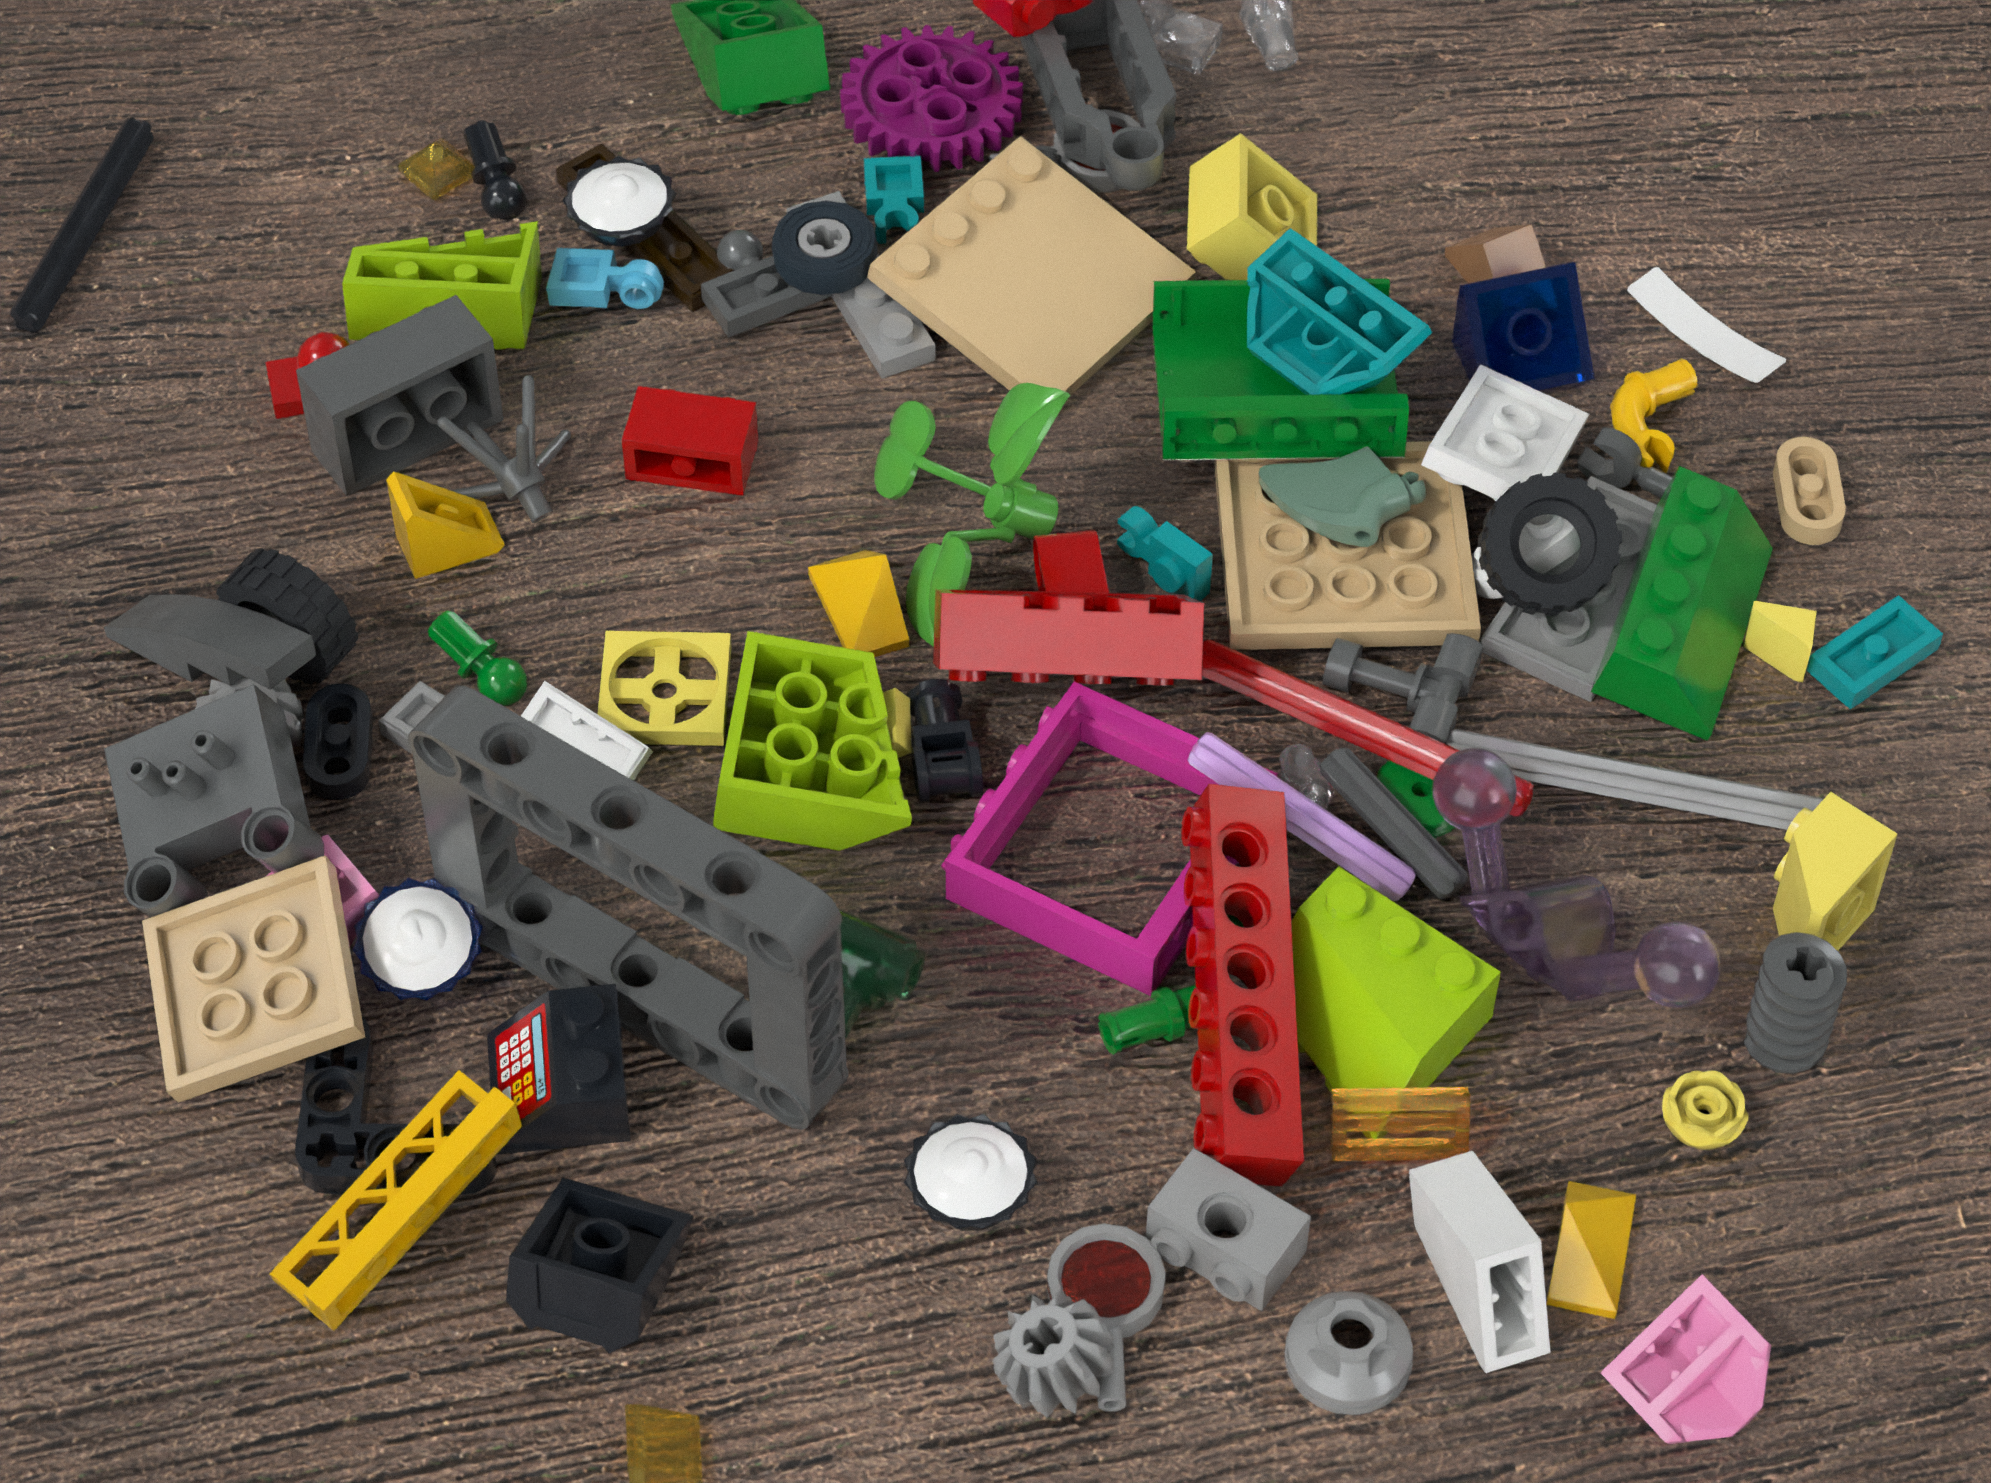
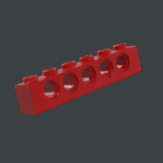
(1251, 830)

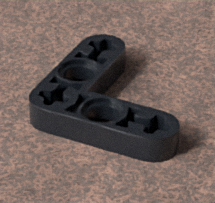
(347, 1129)

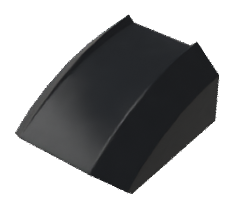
(594, 1264)

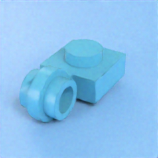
(590, 275)

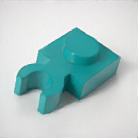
(893, 192)
(1174, 558)

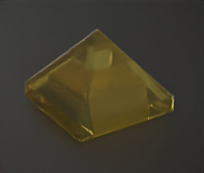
(437, 168)

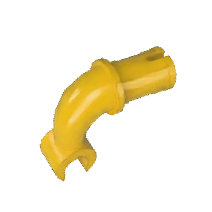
(1639, 399)

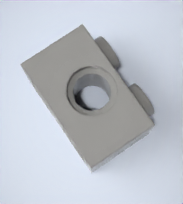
(1213, 1198)

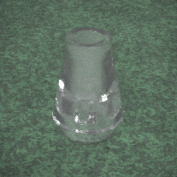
(1272, 30)

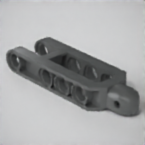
(1131, 154)

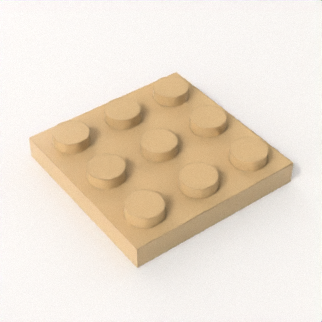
(252, 979)

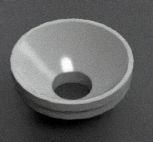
(1344, 1377)

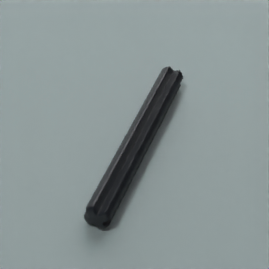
(81, 225)

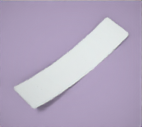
(1701, 329)

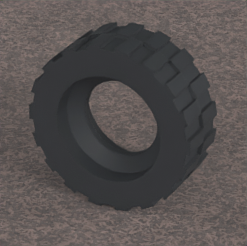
(1558, 497)
(299, 598)

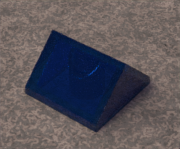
(1525, 327)

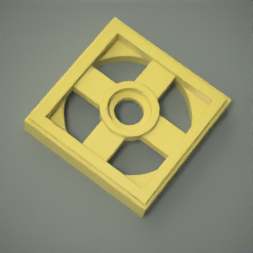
(667, 648)

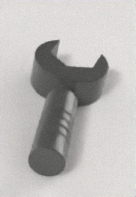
(1624, 464)

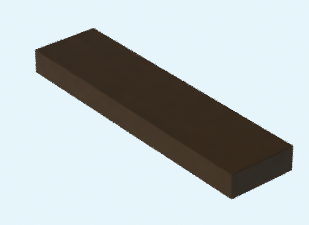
(675, 248)

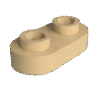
(1812, 503)

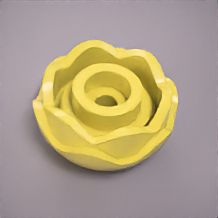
(1704, 1092)

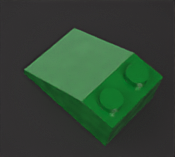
(753, 51)

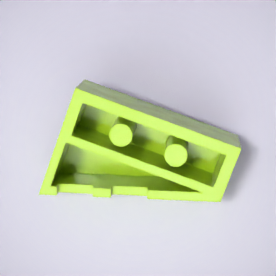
(490, 275)

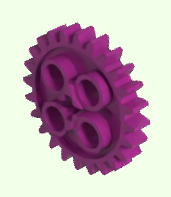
(932, 97)

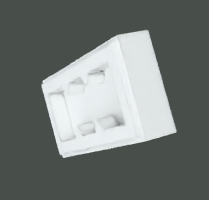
(586, 731)

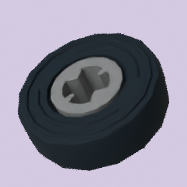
(804, 261)

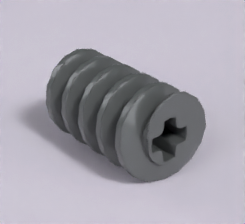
(1795, 1002)

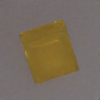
(662, 1445)

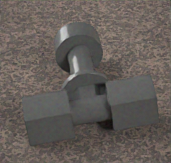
(1429, 691)

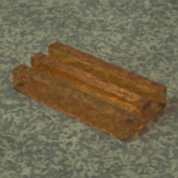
(1399, 1099)

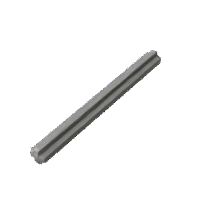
(1641, 782)

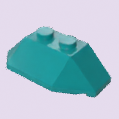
(1323, 321)

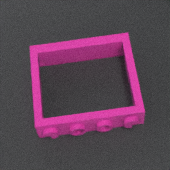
(971, 884)

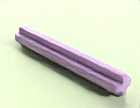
(1306, 818)

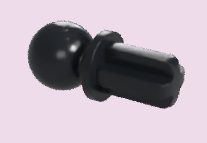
(502, 195)

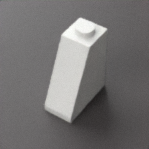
(1483, 1258)

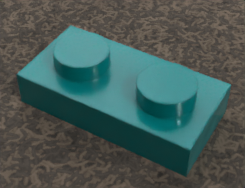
(1874, 652)

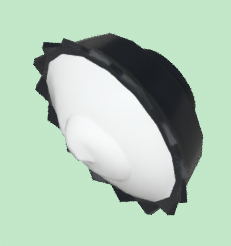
(619, 200)
(970, 1172)

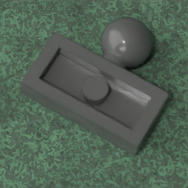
(753, 290)

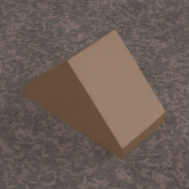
(1496, 253)

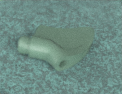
(1342, 496)

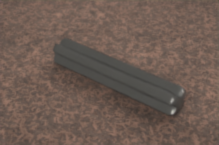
(1393, 823)

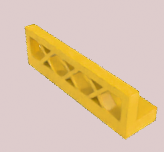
(408, 1208)

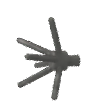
(516, 477)

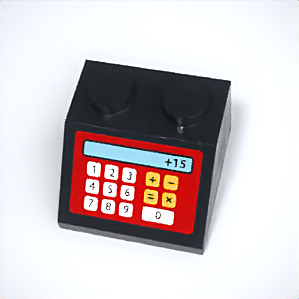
(563, 1070)

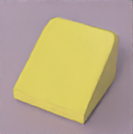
(1781, 637)

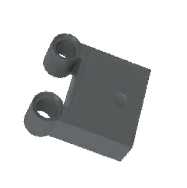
(205, 790)

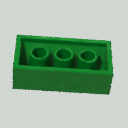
(1686, 606)

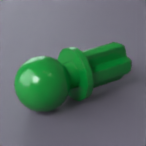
(497, 678)

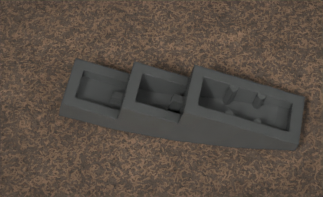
(212, 638)

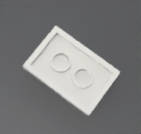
(1502, 435)

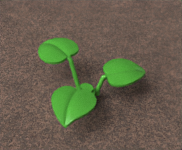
(1010, 503)

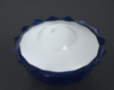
(417, 939)

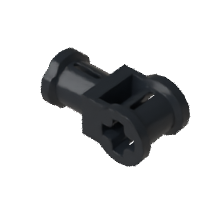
(942, 744)

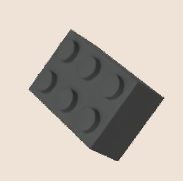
(382, 396)

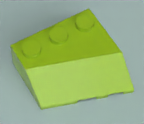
(809, 748)
(1382, 990)

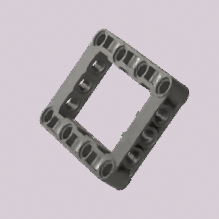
(491, 766)

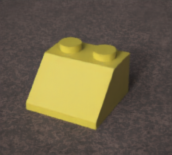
(1242, 206)
(1831, 871)

